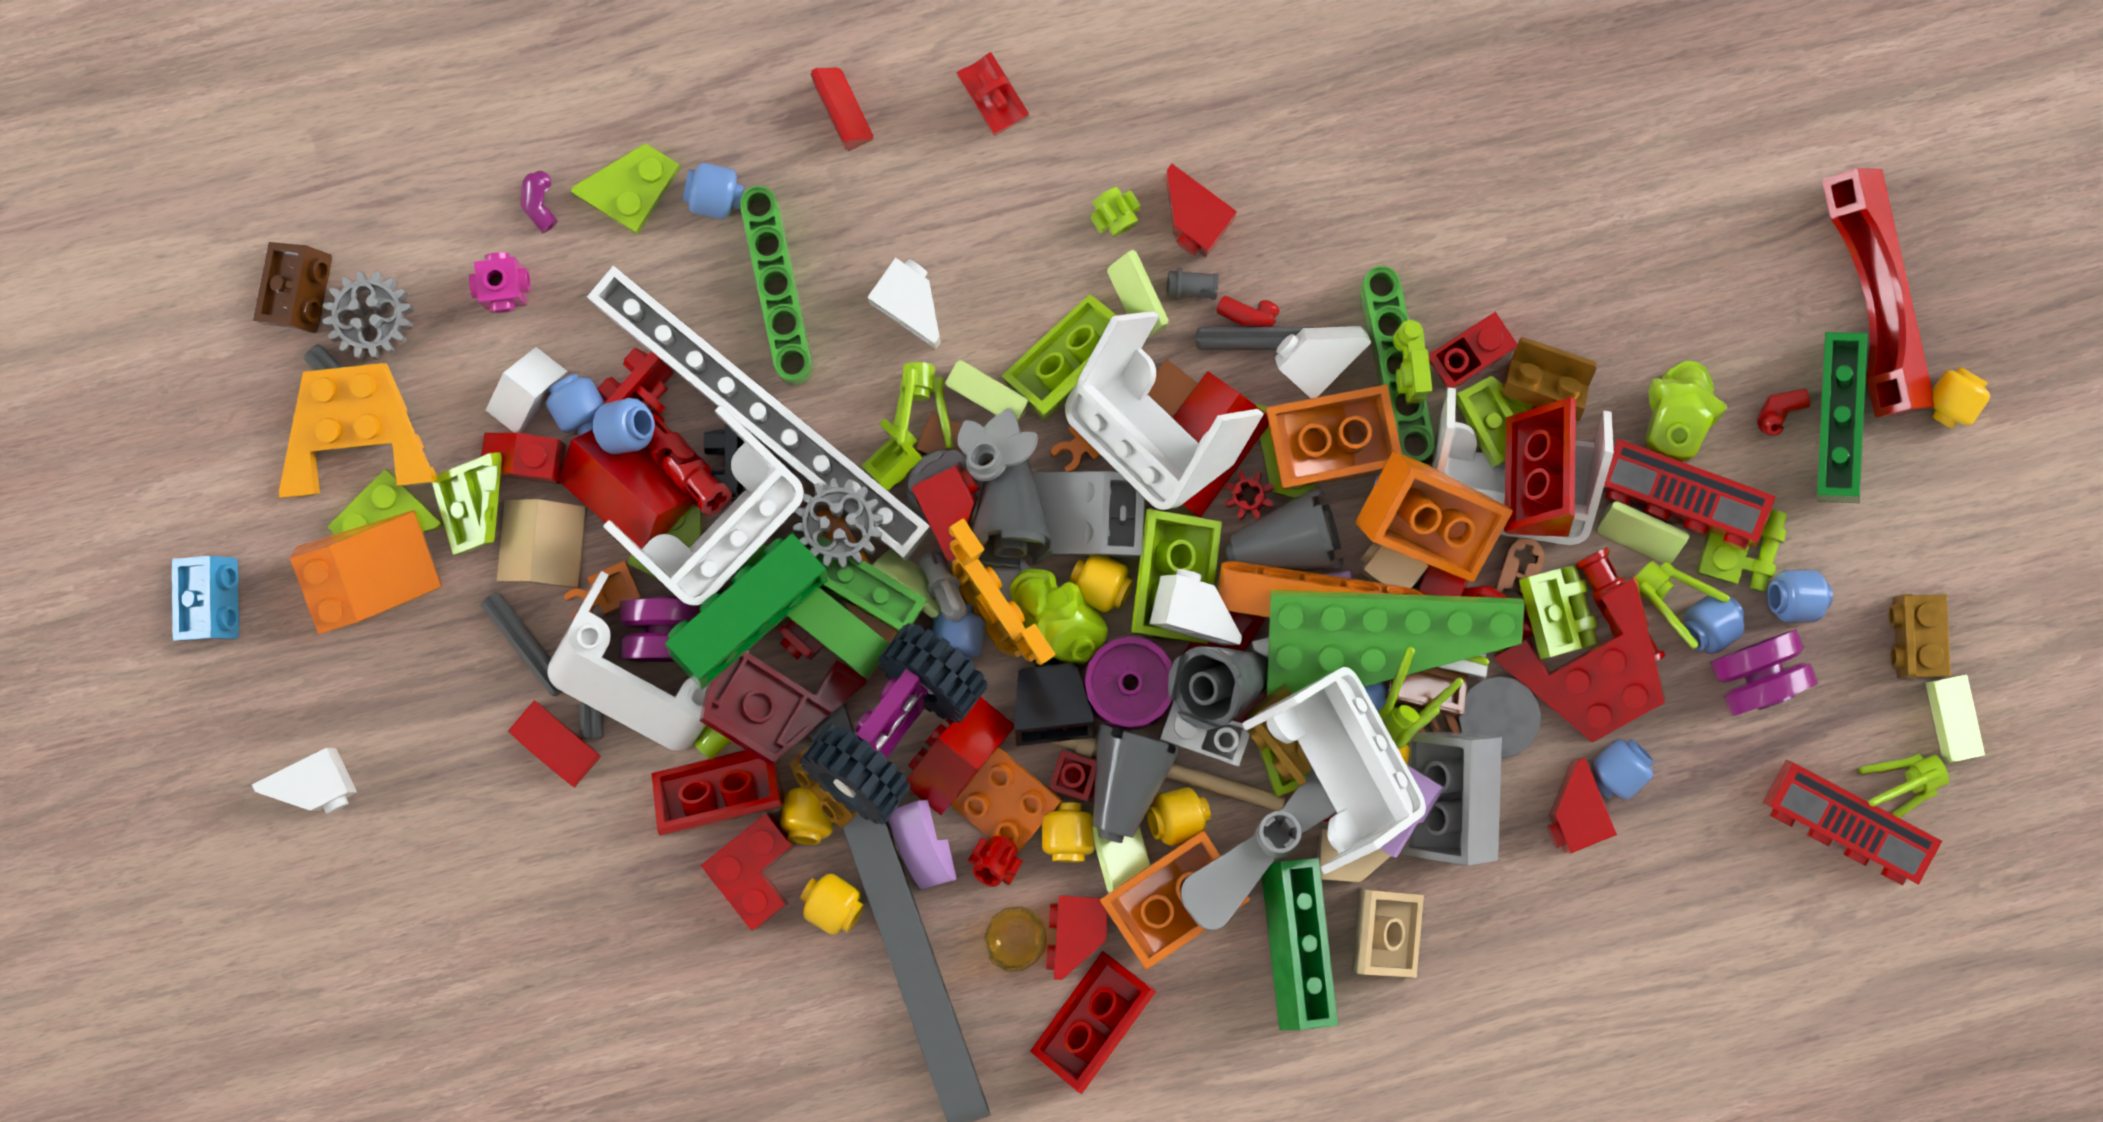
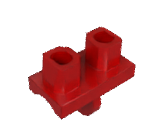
(992, 94)
(644, 382)

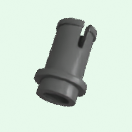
(1192, 284)

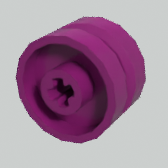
(658, 617)
(1764, 673)
(1105, 677)

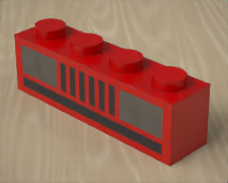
(1687, 494)
(1852, 822)

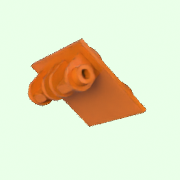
(1005, 800)

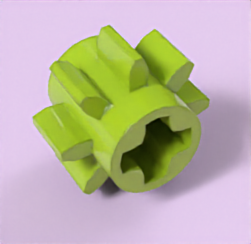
(1115, 211)

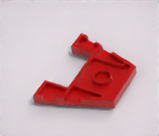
(1605, 683)

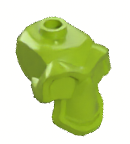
(1682, 411)
(1060, 614)

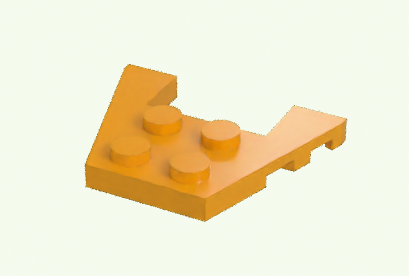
(346, 411)
(981, 589)

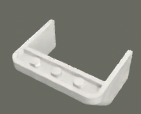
(1134, 433)
(1457, 458)
(728, 543)
(585, 675)
(1352, 761)

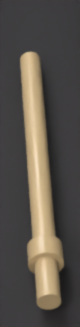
(1194, 777)

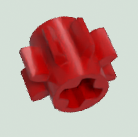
(1238, 492)
(995, 861)

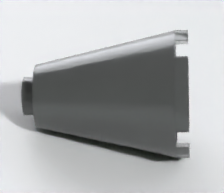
(1011, 519)
(1291, 537)
(1216, 684)
(1127, 779)

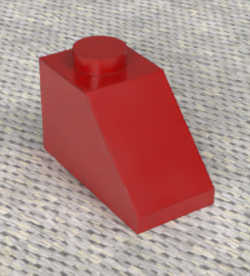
(1196, 213)
(527, 455)
(946, 500)
(1579, 811)

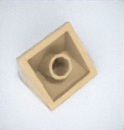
(541, 543)
(1387, 933)

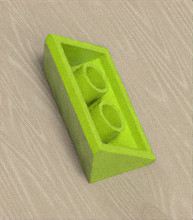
(1056, 361)
(1172, 544)

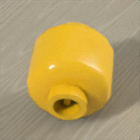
(1959, 397)
(1102, 582)
(1177, 815)
(803, 818)
(1068, 833)
(832, 904)

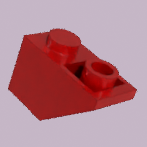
(1472, 351)
(1080, 931)

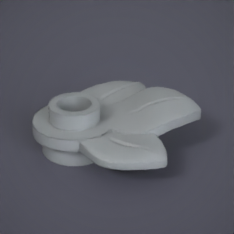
(996, 441)

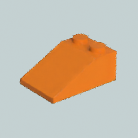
(1333, 436)
(1432, 517)
(364, 571)
(1150, 903)

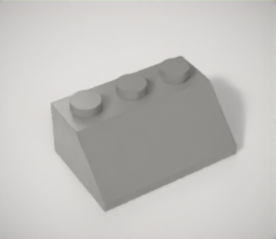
(1467, 812)

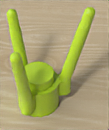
(916, 385)
(1655, 586)
(1405, 721)
(1923, 777)

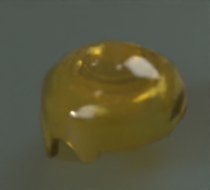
(1015, 938)

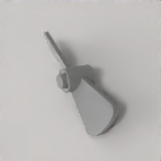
(1222, 885)

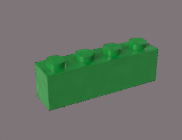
(1842, 417)
(746, 610)
(1299, 945)

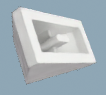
(524, 389)

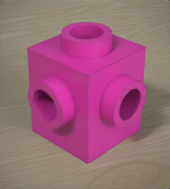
(512, 289)

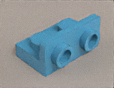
(205, 598)

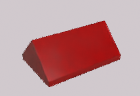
(1196, 417)
(1541, 470)
(624, 489)
(714, 791)
(1092, 1022)

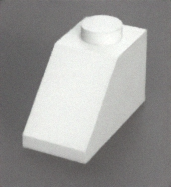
(908, 300)
(1320, 355)
(1193, 609)
(311, 783)

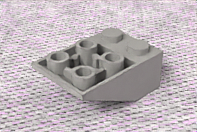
(1092, 514)

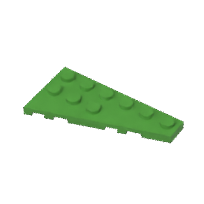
(1371, 633)

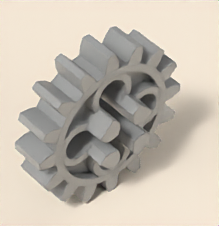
(355, 334)
(862, 520)

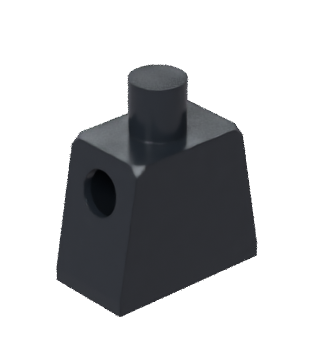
(1051, 704)

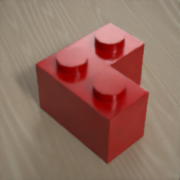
(957, 755)
(740, 870)

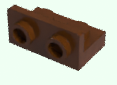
(293, 286)

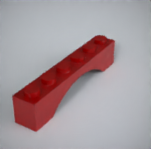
(1897, 362)

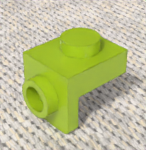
(892, 461)

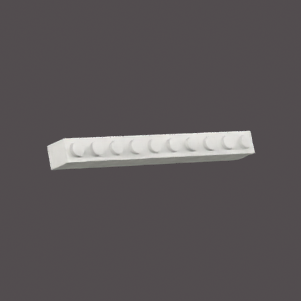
(751, 405)

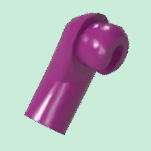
(533, 197)

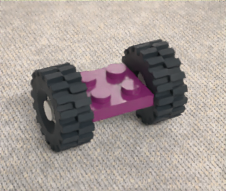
(922, 676)

